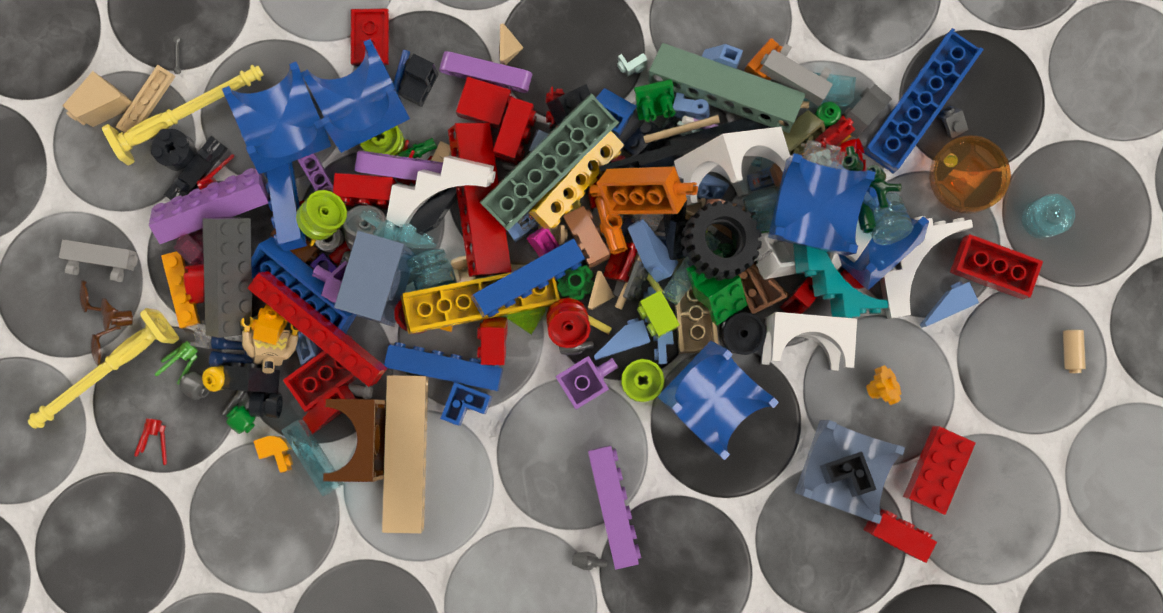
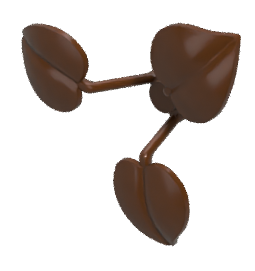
(109, 315)

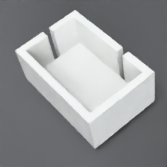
(775, 258)

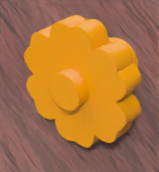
(884, 386)

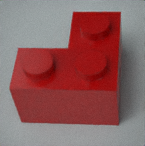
(493, 338)

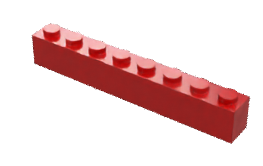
(317, 328)

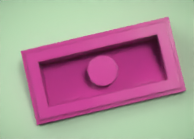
(542, 241)

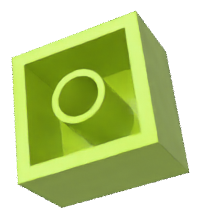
(658, 315)

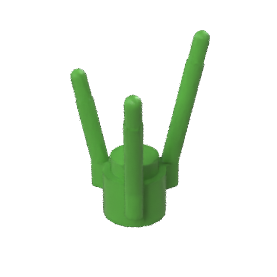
(184, 351)

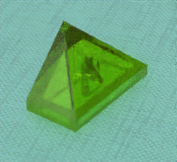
(528, 319)

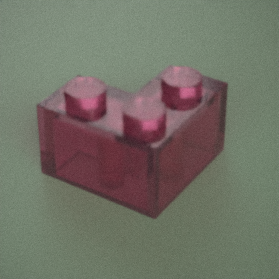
(191, 248)

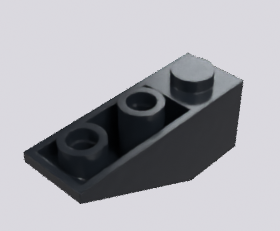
(432, 213)

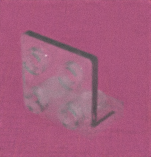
(829, 156)

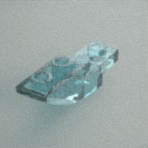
(404, 234)
(680, 281)

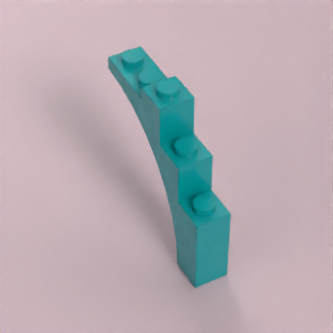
(829, 284)

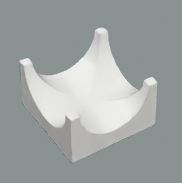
(732, 156)
(833, 334)

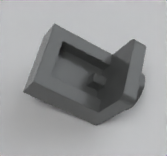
(953, 121)

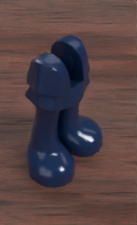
(218, 358)

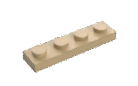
(146, 99)

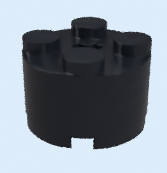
(166, 142)

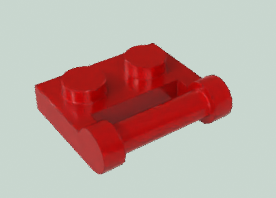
(620, 264)

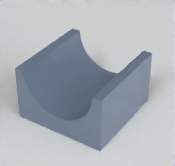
(374, 278)

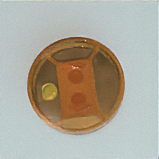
(970, 174)

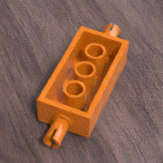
(643, 190)

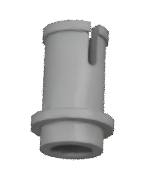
(361, 391)

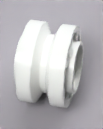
(337, 240)

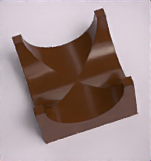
(370, 423)

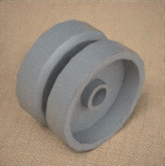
(354, 223)

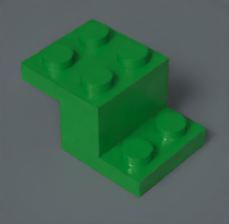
(720, 297)

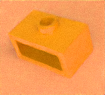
(268, 326)

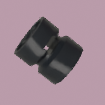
(263, 404)

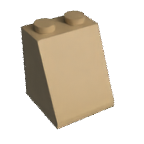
(96, 101)

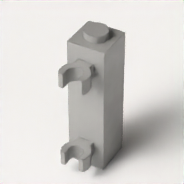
(796, 76)
(99, 255)

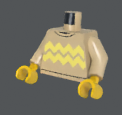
(265, 353)

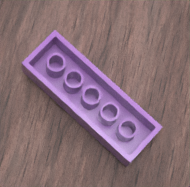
(217, 200)
(613, 508)

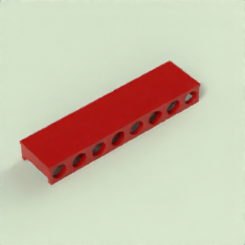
(485, 232)

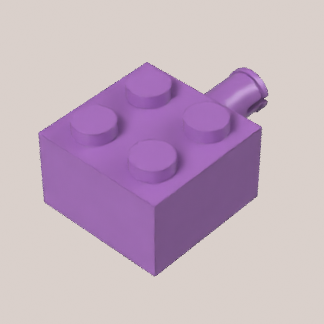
(332, 280)
(585, 381)

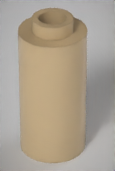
(1074, 350)

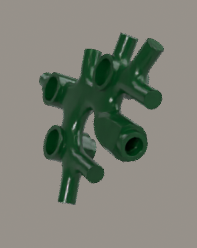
(866, 216)

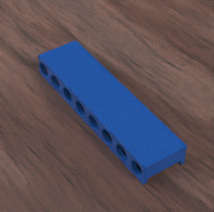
(922, 101)

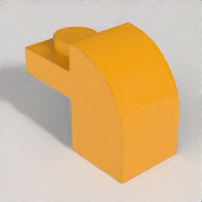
(277, 447)

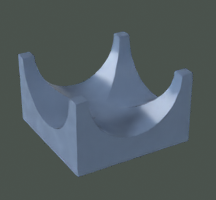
(833, 443)

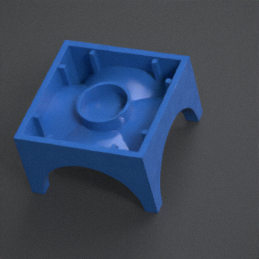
(359, 103)
(278, 122)
(819, 206)
(879, 259)
(714, 397)

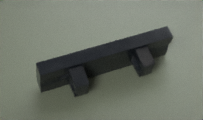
(197, 168)

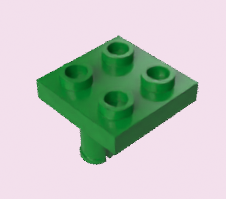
(655, 100)

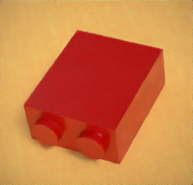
(483, 102)

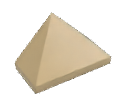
(508, 45)
(601, 292)

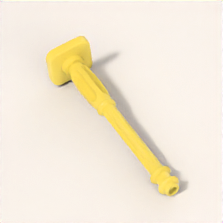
(149, 128)
(156, 328)

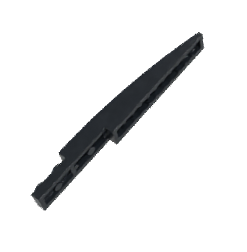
(683, 145)

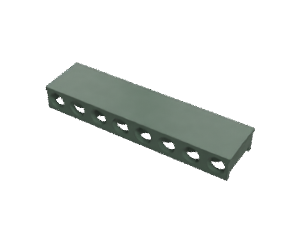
(727, 85)
(549, 162)

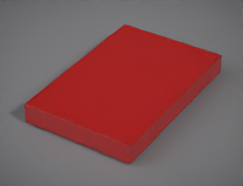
(368, 25)

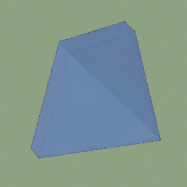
(306, 349)

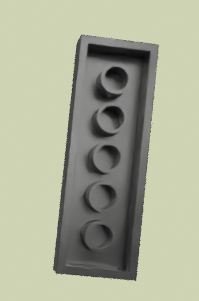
(227, 275)

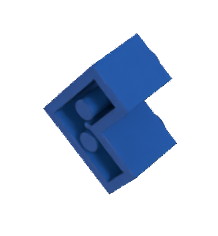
(460, 400)

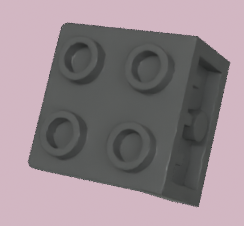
(633, 288)

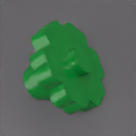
(576, 283)

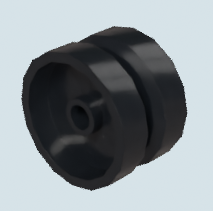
(753, 330)

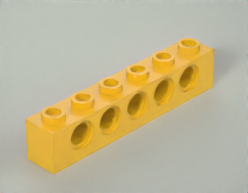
(542, 210)

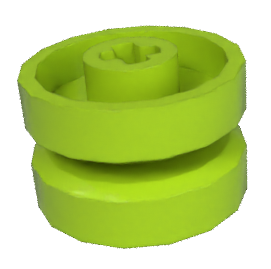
(391, 144)
(321, 215)
(647, 370)

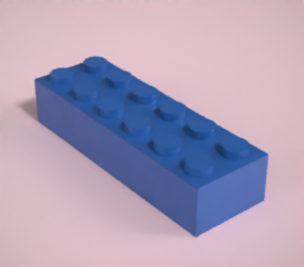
(299, 278)

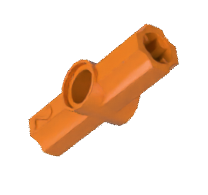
(613, 234)

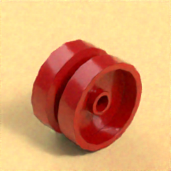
(568, 323)

